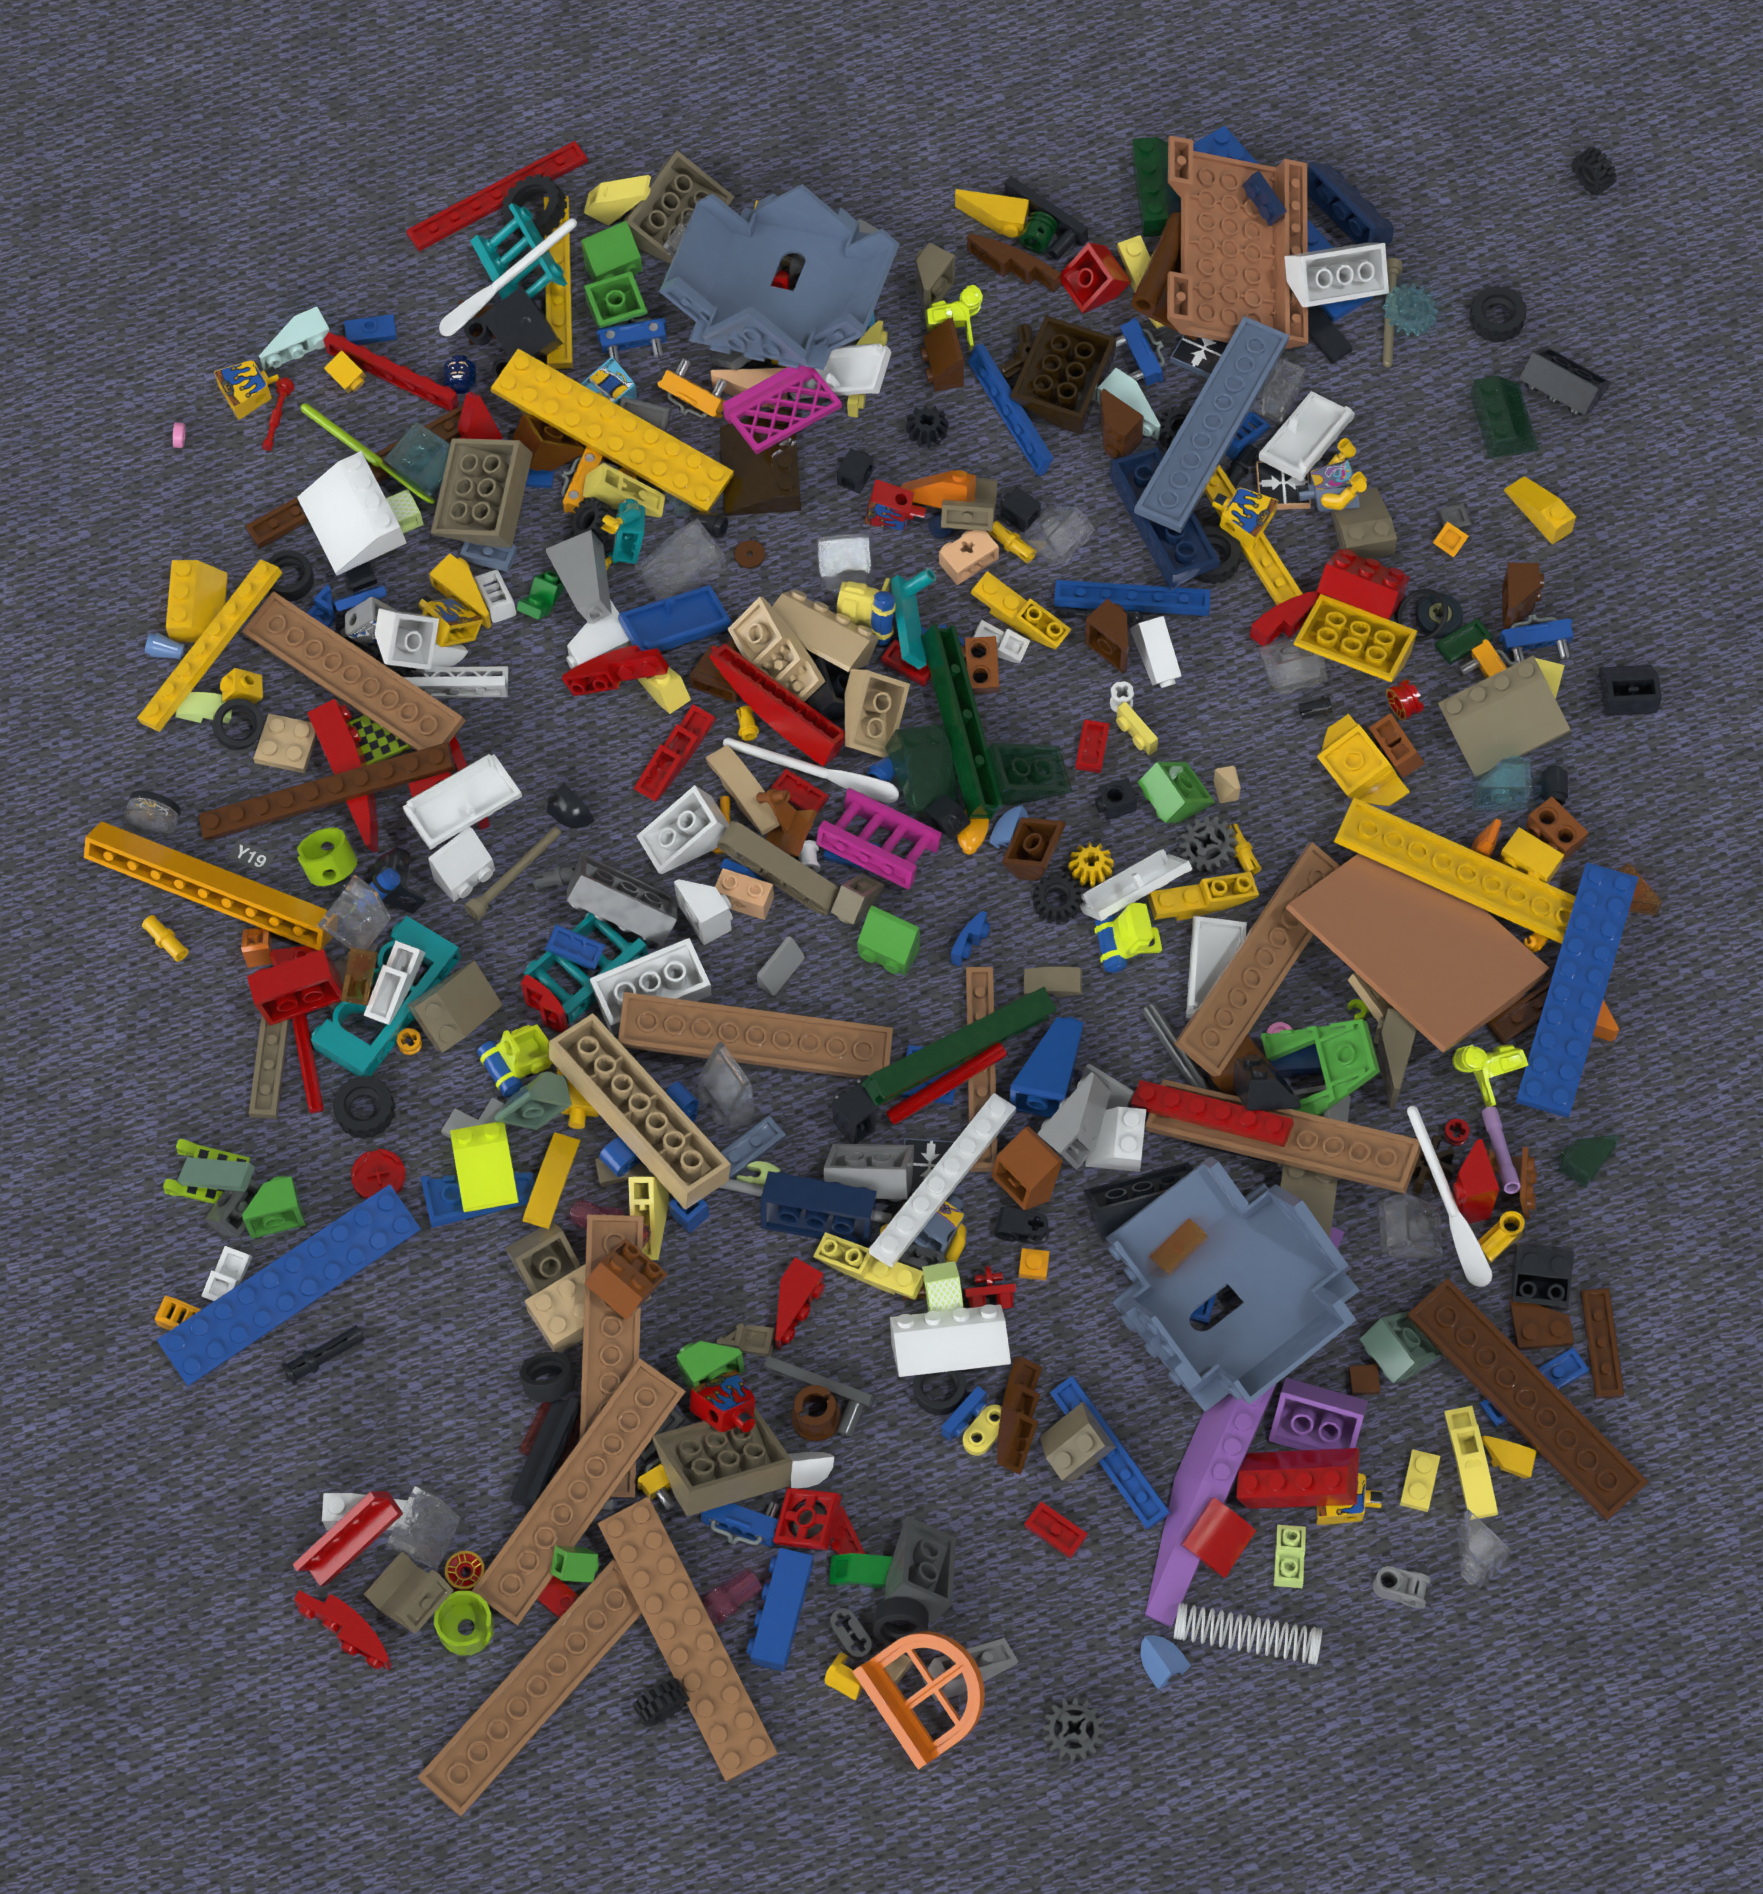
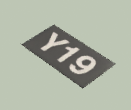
(251, 856)

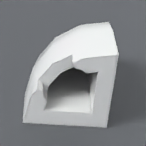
(448, 655)
(810, 1468)

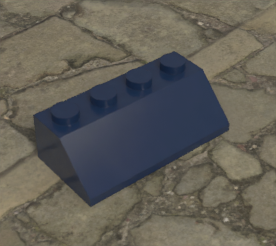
(1346, 206)
(815, 1207)

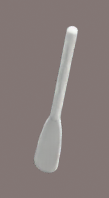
(468, 309)
(871, 787)
(1467, 1246)

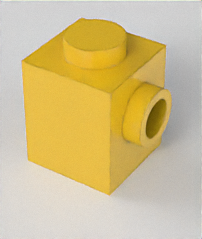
(345, 372)
(242, 685)

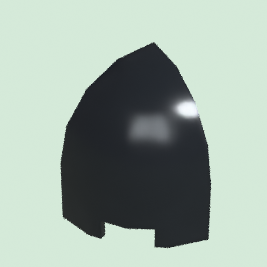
(569, 809)

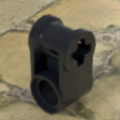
(1019, 1226)

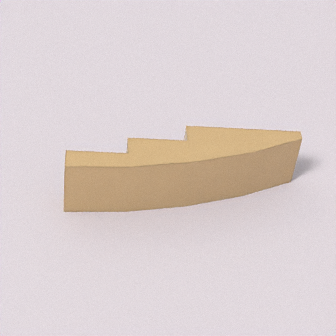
(743, 788)

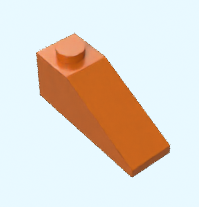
(944, 486)

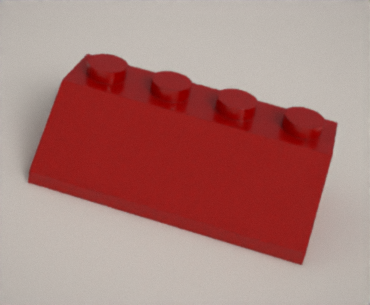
(1299, 1478)

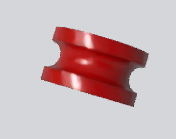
(1464, 1129)

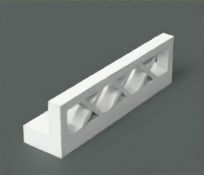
(462, 686)

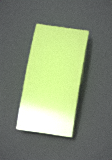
(200, 706)
(1289, 1556)

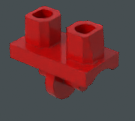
(1003, 1293)

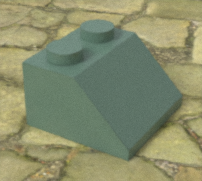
(536, 1102)
(1399, 1347)

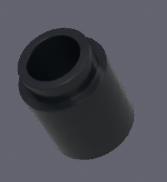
(1555, 784)

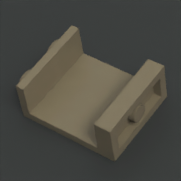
(972, 515)
(408, 1593)

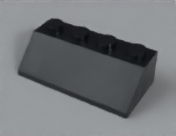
(1120, 1200)

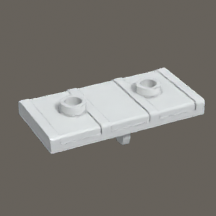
(853, 370)
(1306, 435)
(461, 800)
(1132, 884)
(1211, 949)

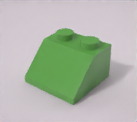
(611, 253)
(614, 300)
(1174, 791)
(888, 941)
(274, 1208)
(707, 1361)

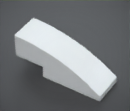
(394, 982)

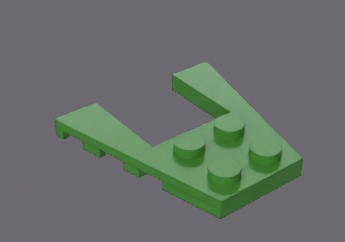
(1344, 1056)

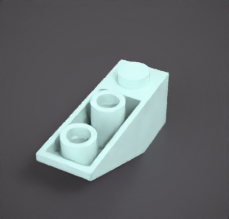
(298, 337)
(1129, 392)

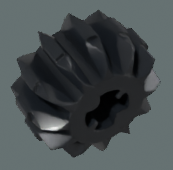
(927, 426)

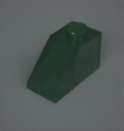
(1587, 1157)

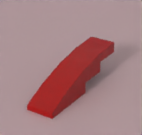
(675, 753)

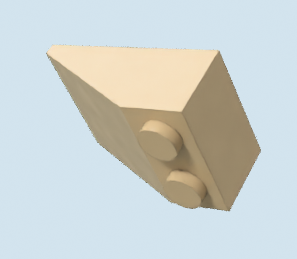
(872, 710)

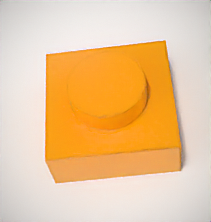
(1450, 539)
(1034, 1264)

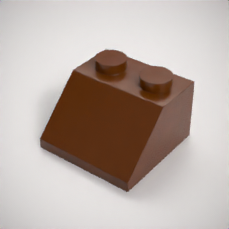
(943, 357)
(1119, 426)
(548, 445)
(1520, 591)
(1108, 634)
(1032, 847)

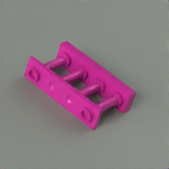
(870, 856)

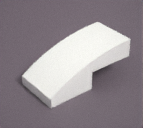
(1009, 644)
(227, 1274)

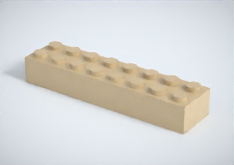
(639, 1111)

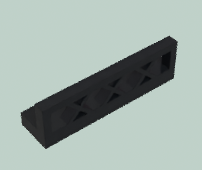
(546, 1451)

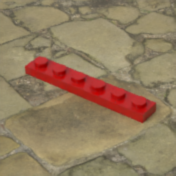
(397, 375)
(1212, 1113)

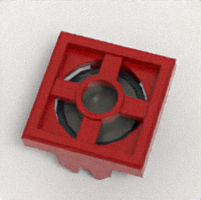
(812, 1523)

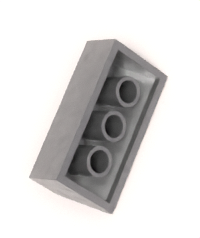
(622, 900)

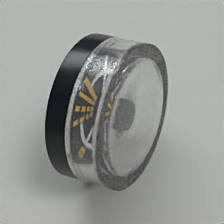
(152, 812)

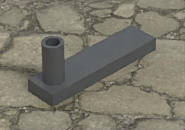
(856, 1399)

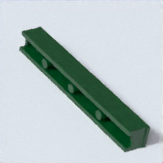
(962, 722)
(959, 1047)

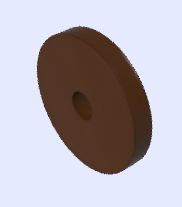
(746, 547)

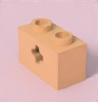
(968, 555)
(746, 893)

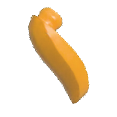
(973, 835)

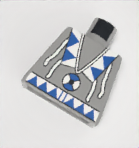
(362, 620)

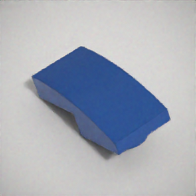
(970, 935)

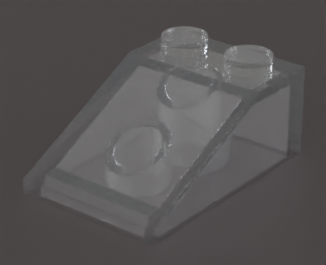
(682, 562)
(725, 1089)

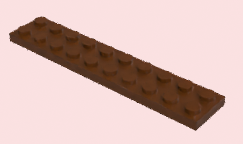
(1527, 1399)

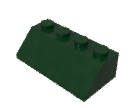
(1154, 194)

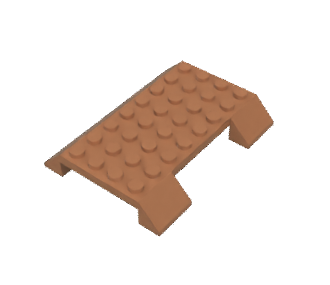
(1229, 251)

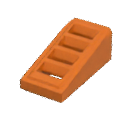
(1487, 839)

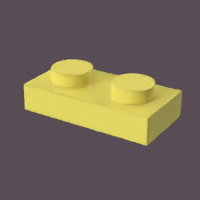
(1141, 734)
(1420, 1480)

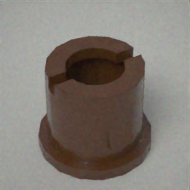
(815, 1428)

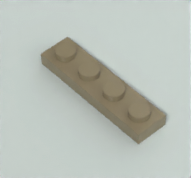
(268, 1070)

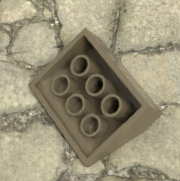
(672, 195)
(482, 491)
(1504, 716)
(722, 1467)

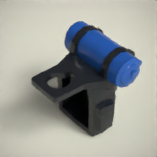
(390, 880)

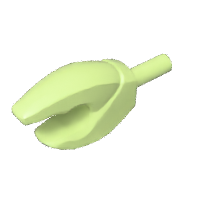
(758, 1166)

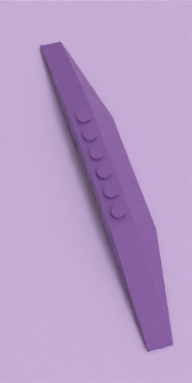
(1205, 1472)

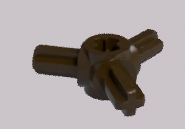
(1025, 343)

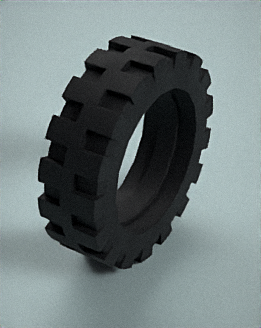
(528, 188)

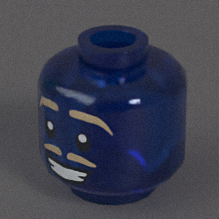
(460, 374)

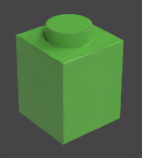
(574, 1564)

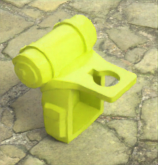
(960, 310)
(1489, 1064)

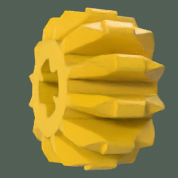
(1080, 864)

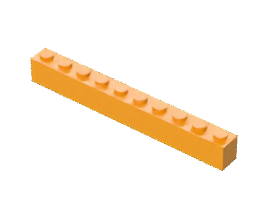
(207, 884)

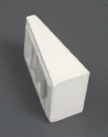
(499, 609)

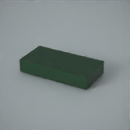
(1462, 641)

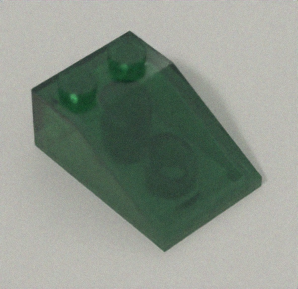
(923, 765)
(1028, 772)

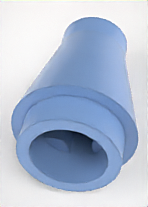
(163, 647)

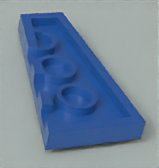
(445, 1200)

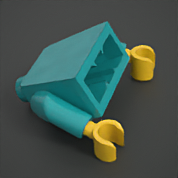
(627, 531)

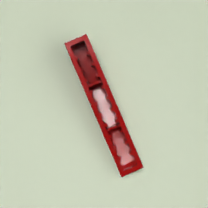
(780, 707)
(344, 753)

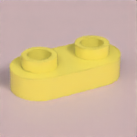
(985, 1429)

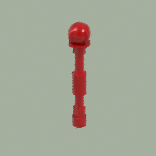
(284, 388)

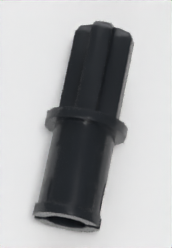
(1241, 466)

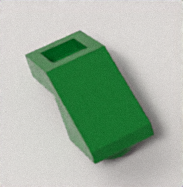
(543, 595)
(859, 1569)

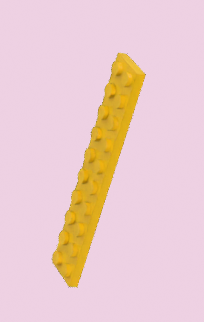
(612, 431)
(1456, 870)

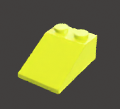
(484, 1166)

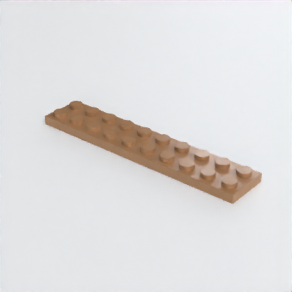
(352, 675)
(1253, 970)
(754, 1036)
(1313, 1144)
(608, 1338)
(578, 1490)
(688, 1639)
(532, 1691)

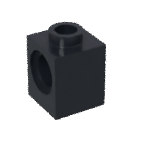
(855, 470)
(1020, 509)
(1119, 789)
(947, 816)

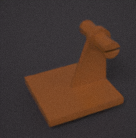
(793, 823)
(1527, 1177)

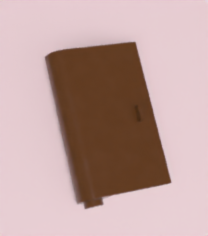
(1151, 293)

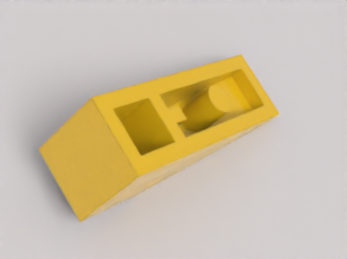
(997, 212)
(1542, 509)
(455, 581)

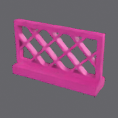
(751, 400)

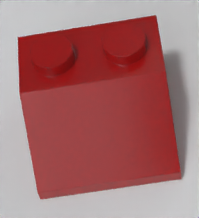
(1094, 277)

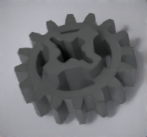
(1204, 834)
(1064, 1738)

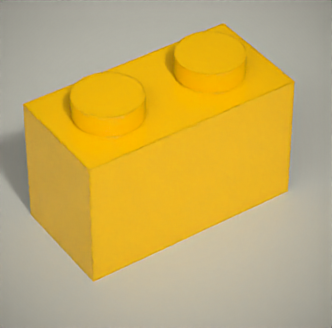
(1531, 856)

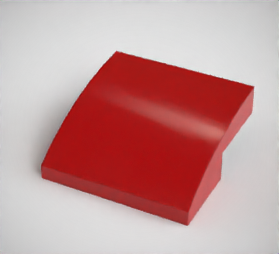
(542, 999)
(1218, 1537)

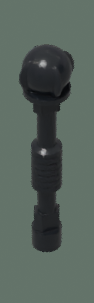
(1133, 617)

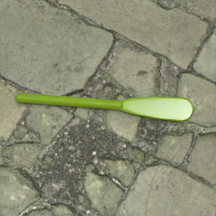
(357, 447)

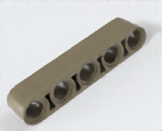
(778, 868)

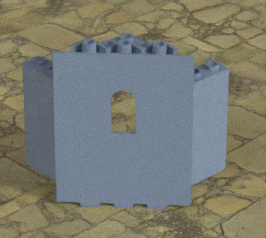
(731, 259)
(1266, 1253)

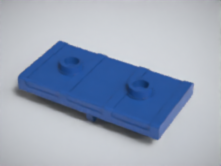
(675, 620)

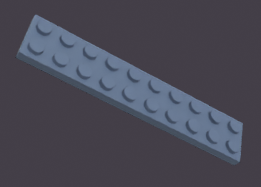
(1211, 424)

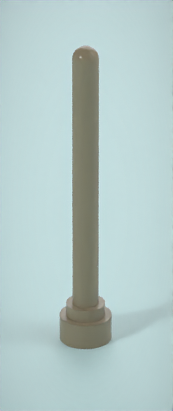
(1394, 269)
(477, 906)

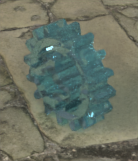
(1413, 309)

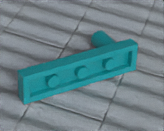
(908, 615)

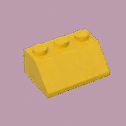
(194, 598)

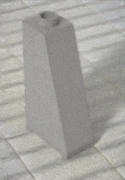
(584, 574)

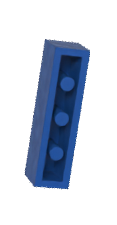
(781, 1610)

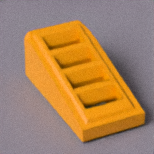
(179, 1306)

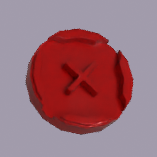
(376, 1171)

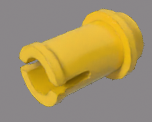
(748, 729)

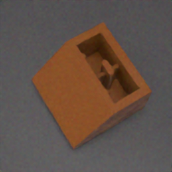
(1027, 1169)
(625, 1278)

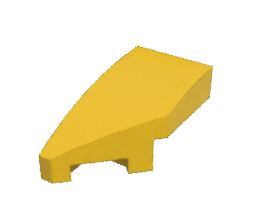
(1510, 1456)

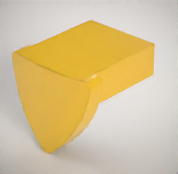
(842, 1678)

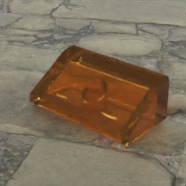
(1179, 1247)

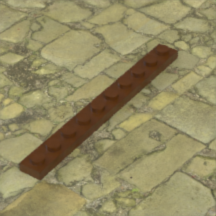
(291, 514)
(326, 791)

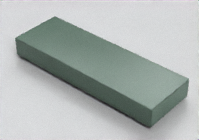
(216, 1174)

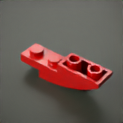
(611, 668)
(354, 1632)

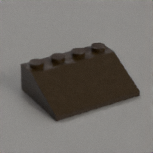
(1064, 373)
(762, 480)

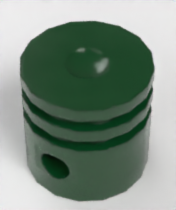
(1039, 228)

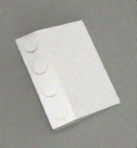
(351, 515)

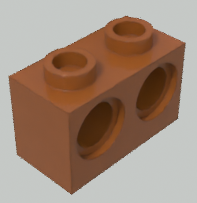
(987, 664)
(1396, 745)
(1561, 826)

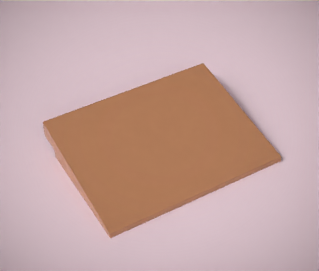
(1419, 948)

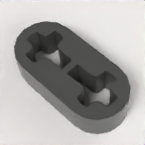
(925, 1257)
(846, 1638)

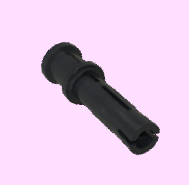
(307, 1363)

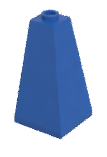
(1049, 1070)

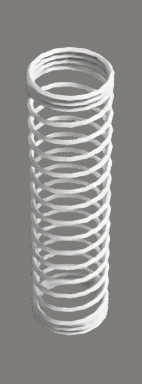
(1314, 1637)

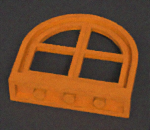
(899, 1711)

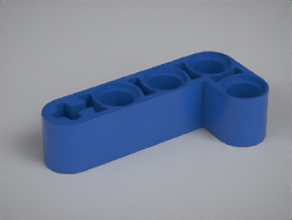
(621, 1158)

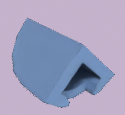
(1006, 826)
(1162, 1660)

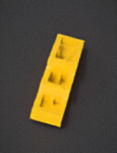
(551, 1180)

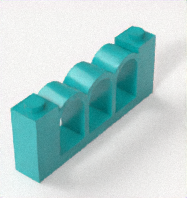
(356, 1054)

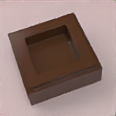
(1364, 1380)

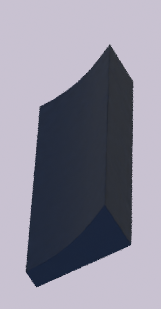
(1175, 553)

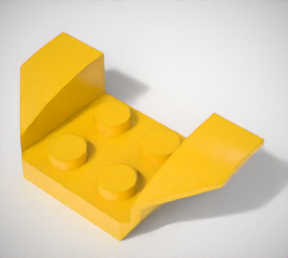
(1360, 765)

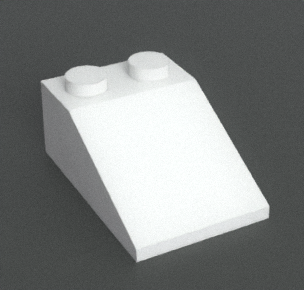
(684, 831)

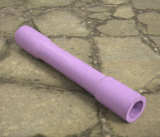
(1507, 1170)

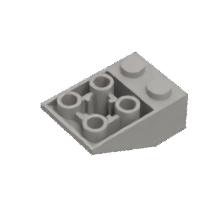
(1078, 1121)

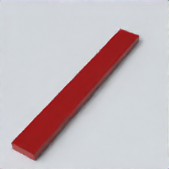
(490, 198)

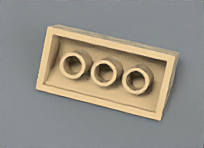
(825, 632)

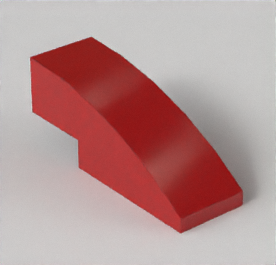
(1284, 617)

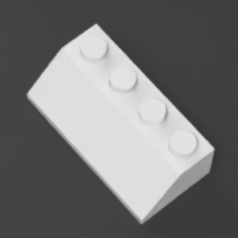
(1338, 274)
(665, 973)
(949, 1340)

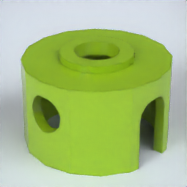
(318, 861)
(458, 1608)

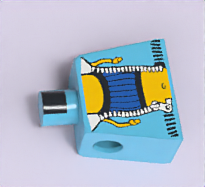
(611, 382)

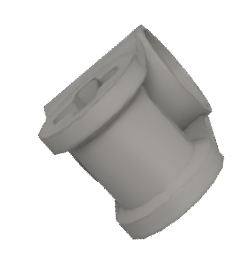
(1403, 1587)

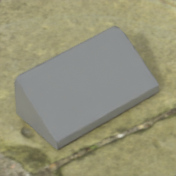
(780, 966)
(1120, 1094)

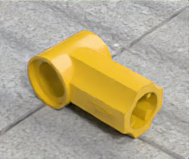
(1499, 1238)

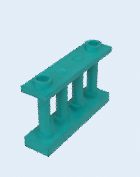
(497, 265)
(577, 1004)

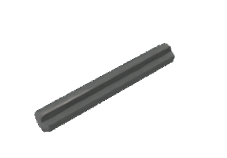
(1168, 1039)

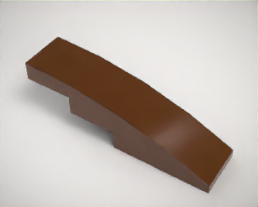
(1007, 259)
(1017, 1413)

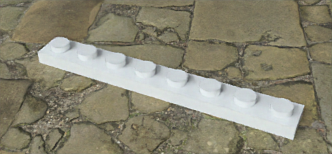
(942, 1180)

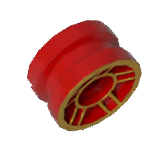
(1404, 700)
(455, 1566)

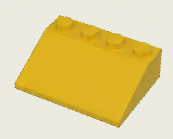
(1356, 638)

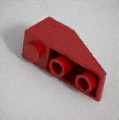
(797, 1290)

